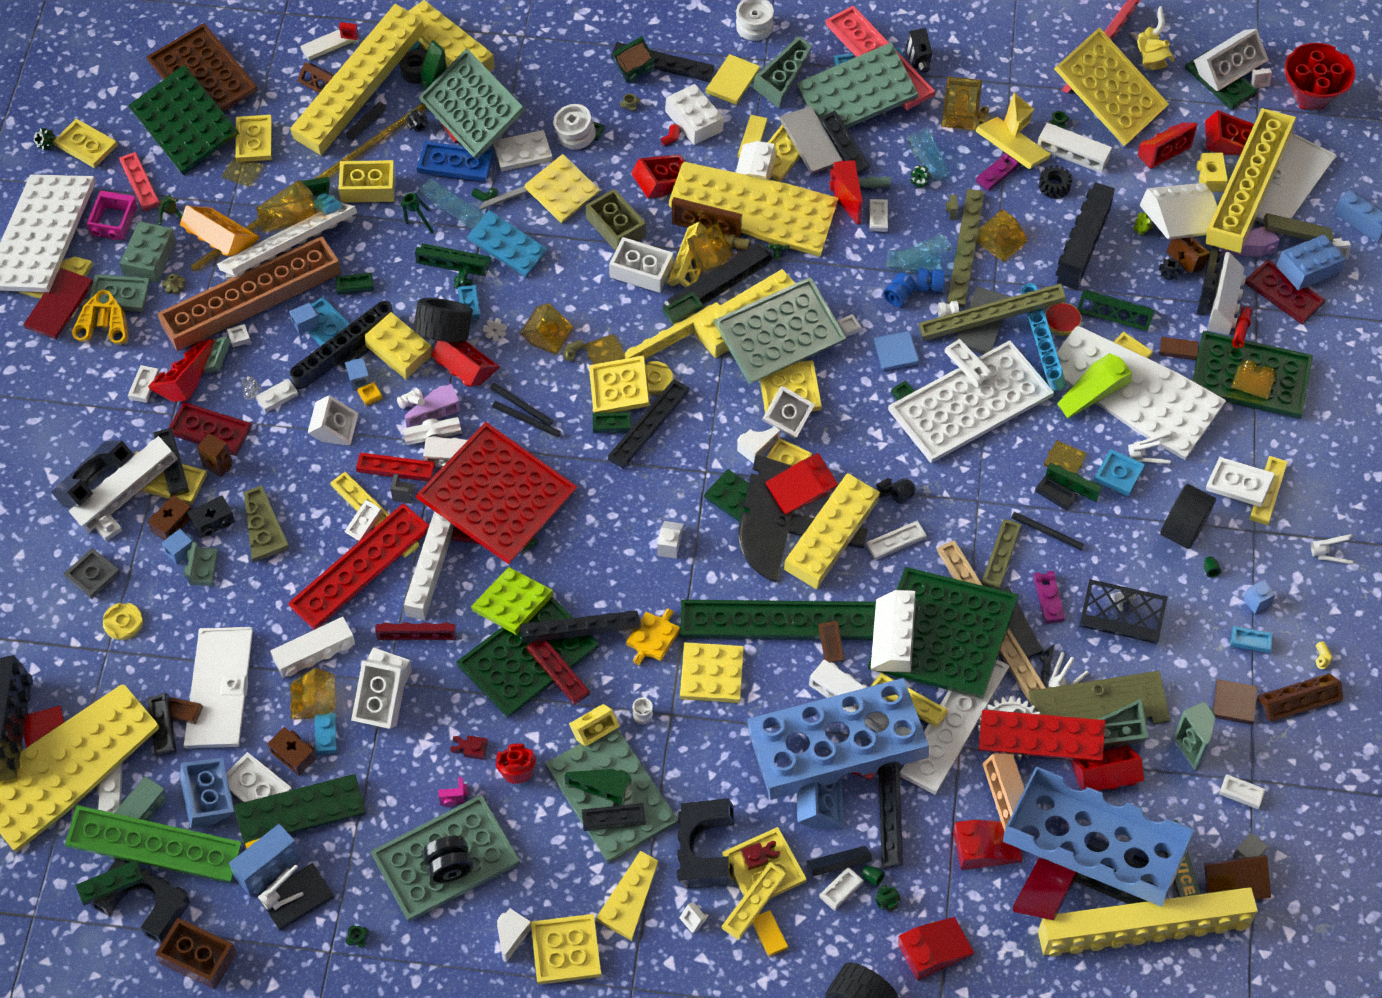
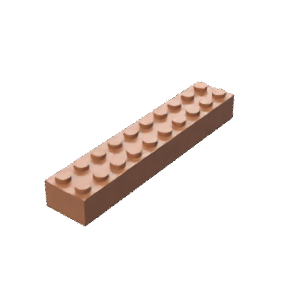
(249, 293)

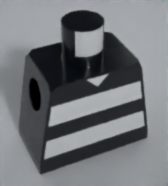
(919, 49)

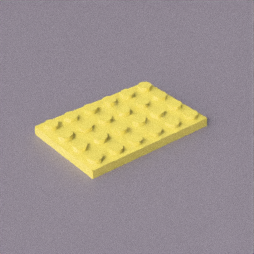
(1111, 86)

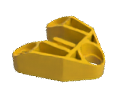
(88, 318)

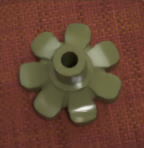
(173, 283)

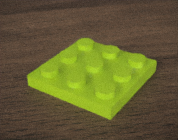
(512, 600)

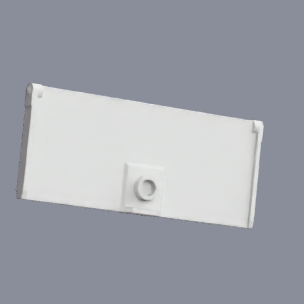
(1295, 177)
(220, 687)

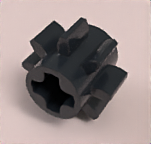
(417, 121)
(1170, 269)

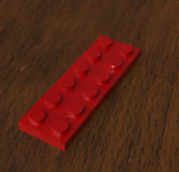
(1042, 735)

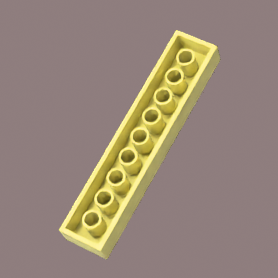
(357, 79)
(1250, 180)
(1147, 922)

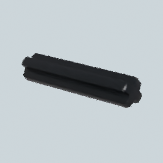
(366, 120)

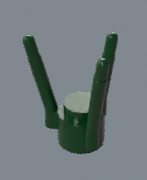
(411, 202)
(168, 206)

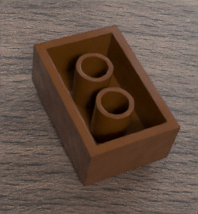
(196, 953)

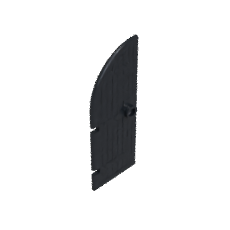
(765, 527)

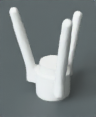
(1138, 449)
(1321, 547)
(1060, 680)
(270, 897)

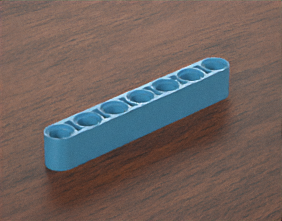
(1045, 344)

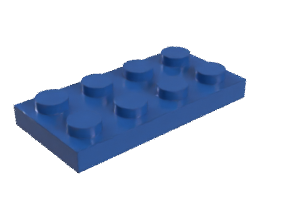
(453, 162)

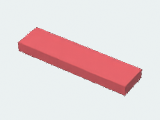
(139, 181)

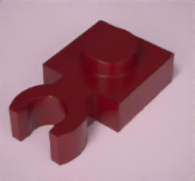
(473, 747)
(756, 856)

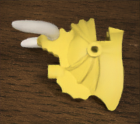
(1152, 48)

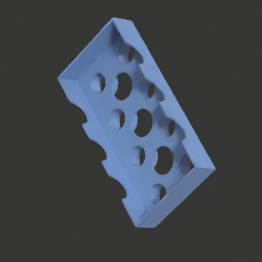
(845, 756)
(1106, 820)

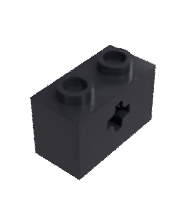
(211, 517)

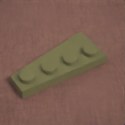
(264, 530)

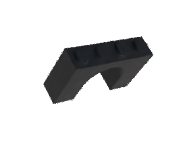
(74, 488)
(694, 820)
(169, 903)

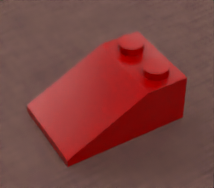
(1226, 133)
(657, 174)
(847, 188)
(802, 484)
(982, 845)
(934, 947)

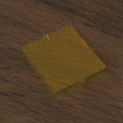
(242, 172)
(604, 350)
(1065, 456)

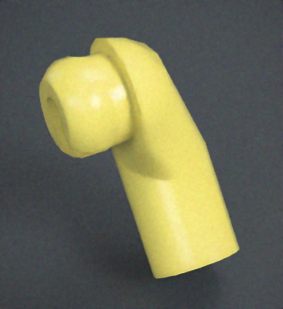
(1325, 655)

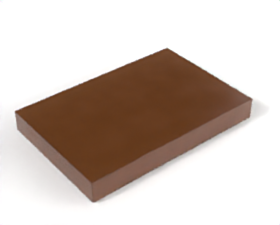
(1239, 874)

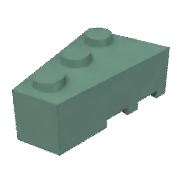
(1125, 726)

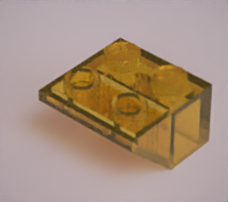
(1254, 379)
(312, 694)

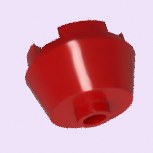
(516, 763)

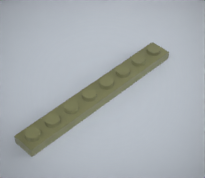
(966, 247)
(992, 312)

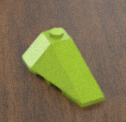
(1098, 382)

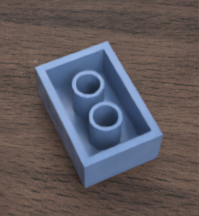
(1311, 262)
(265, 860)

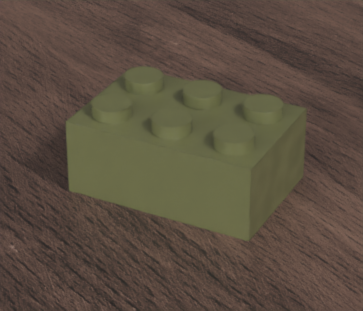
(615, 219)

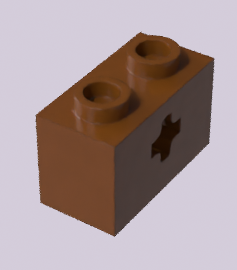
(1189, 253)
(215, 455)
(169, 518)
(291, 750)

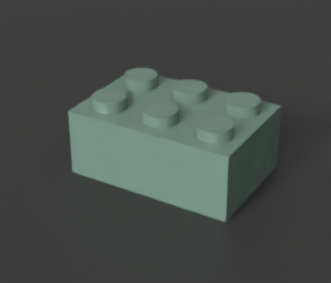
(148, 251)

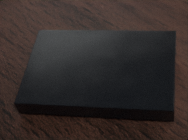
(315, 895)

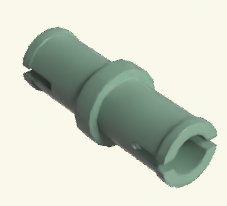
(875, 182)

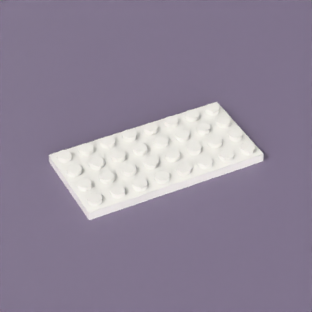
(42, 231)
(957, 412)

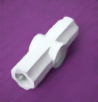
(432, 428)

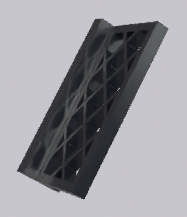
(1120, 628)

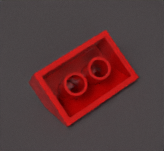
(1167, 144)
(464, 362)
(1118, 768)

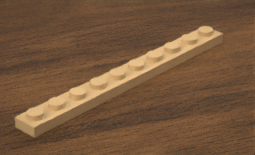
(1010, 650)

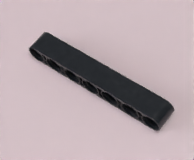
(726, 275)
(338, 346)

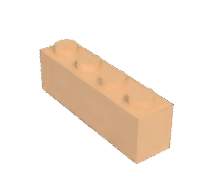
(1004, 784)

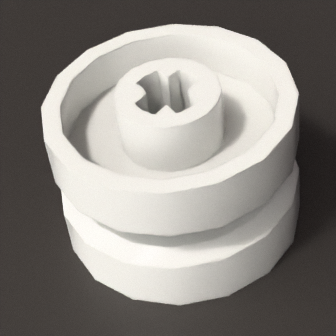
(754, 19)
(574, 126)

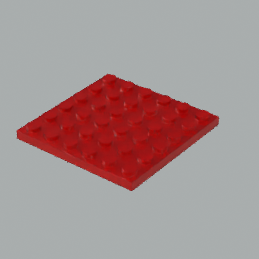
(496, 492)

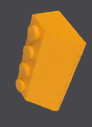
(217, 230)

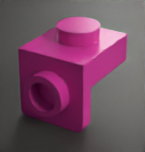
(453, 796)

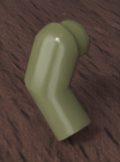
(983, 115)
(570, 350)

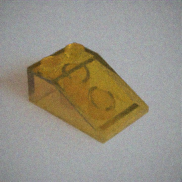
(961, 103)
(286, 208)

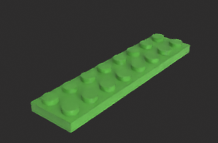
(152, 843)

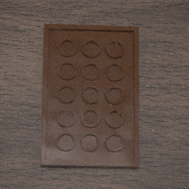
(209, 65)

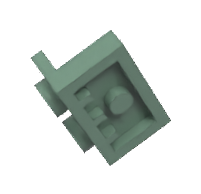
(201, 565)

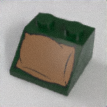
(634, 59)

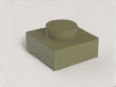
(952, 207)

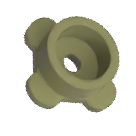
(630, 102)

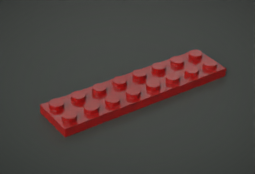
(358, 566)

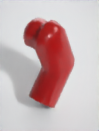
(673, 135)

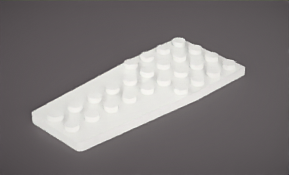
(1153, 401)

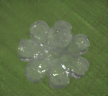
(250, 388)

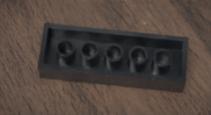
(1084, 235)
(14, 699)

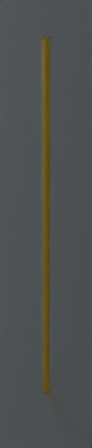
(253, 225)

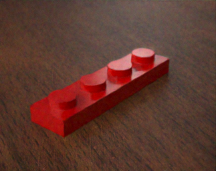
(391, 465)

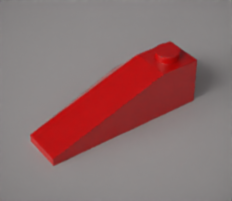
(184, 375)

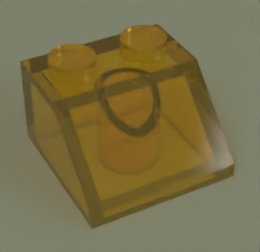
(1001, 235)
(709, 247)
(546, 329)

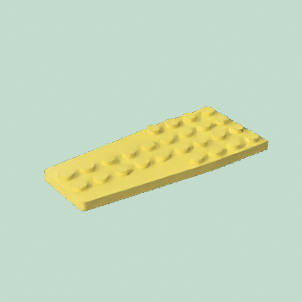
(768, 207)
(70, 764)

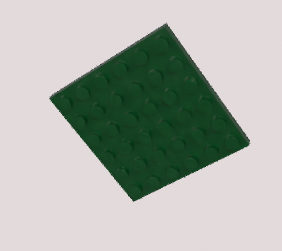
(955, 631)

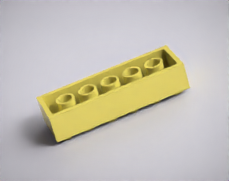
(448, 36)
(705, 327)
(831, 531)

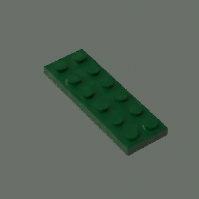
(301, 808)

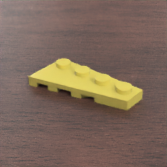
(626, 902)

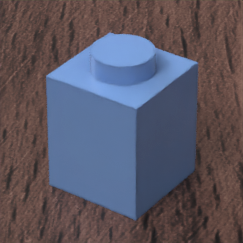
(304, 318)
(357, 373)
(177, 545)
(1259, 596)

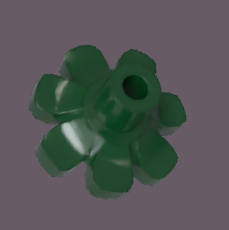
(920, 176)
(777, 248)
(462, 279)

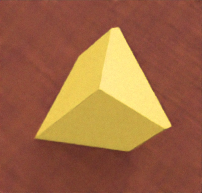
(1018, 115)

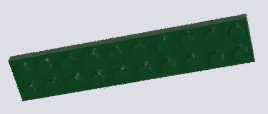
(775, 619)

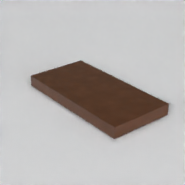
(689, 213)

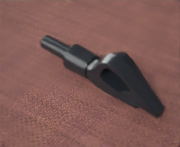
(1046, 663)

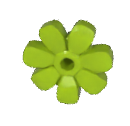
(1143, 223)

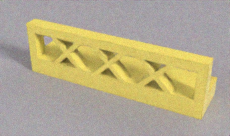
(683, 260)

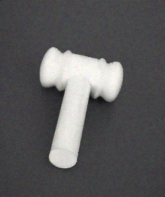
(410, 398)

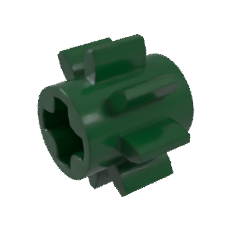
(44, 138)
(887, 898)

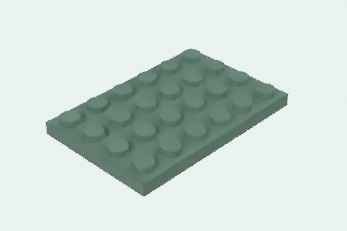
(860, 87)
(472, 103)
(779, 330)
(613, 753)
(404, 866)

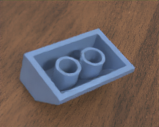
(1360, 214)
(206, 792)
(821, 805)

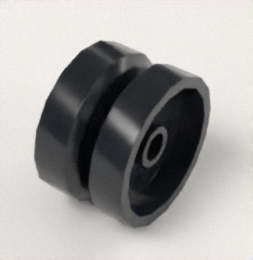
(447, 859)

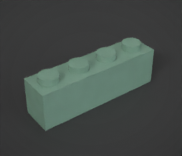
(143, 801)

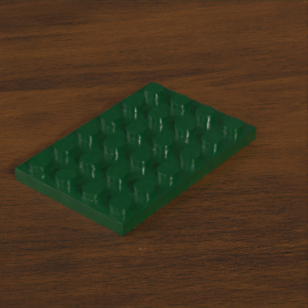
(183, 119)
(1219, 362)
(507, 669)

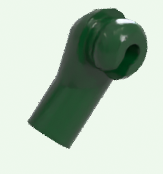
(484, 196)

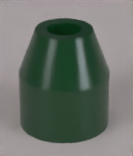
(1212, 567)
(873, 875)

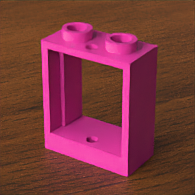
(108, 200)

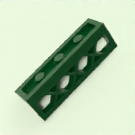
(452, 259)
(1122, 304)

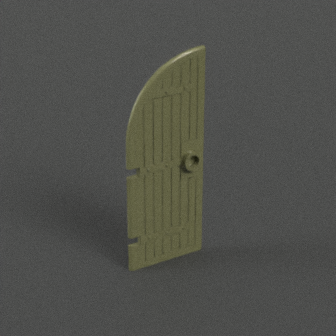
(1104, 697)

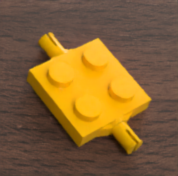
(653, 637)

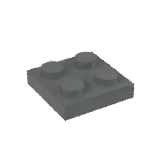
(92, 573)

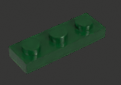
(1074, 482)
(109, 882)

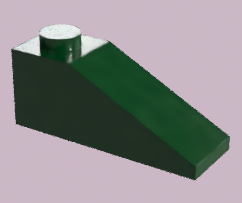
(433, 65)
(604, 783)

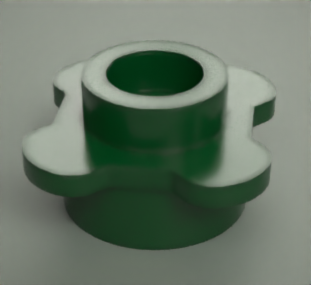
(1059, 119)
(356, 930)

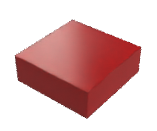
(348, 31)

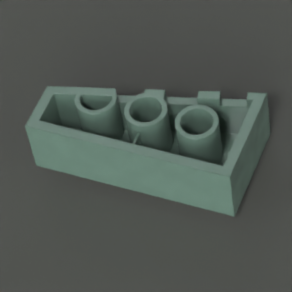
(781, 73)

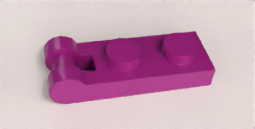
(997, 172)
(1049, 597)

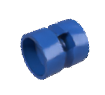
(936, 281)
(899, 289)

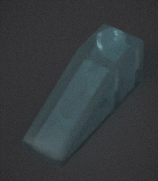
(928, 154)

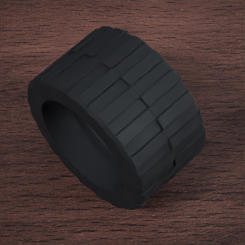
(442, 319)
(1188, 516)
(859, 982)

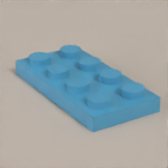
(507, 243)

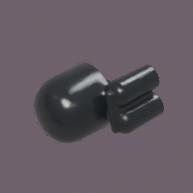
(899, 490)

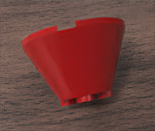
(1318, 74)

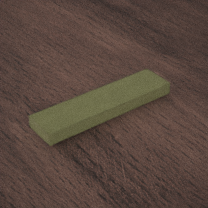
(1295, 227)
(1001, 554)

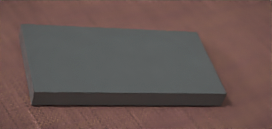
(983, 337)

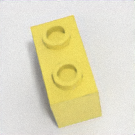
(1212, 171)
(594, 725)

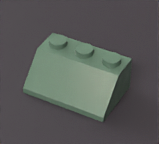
(1195, 732)

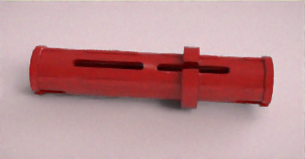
(1243, 323)

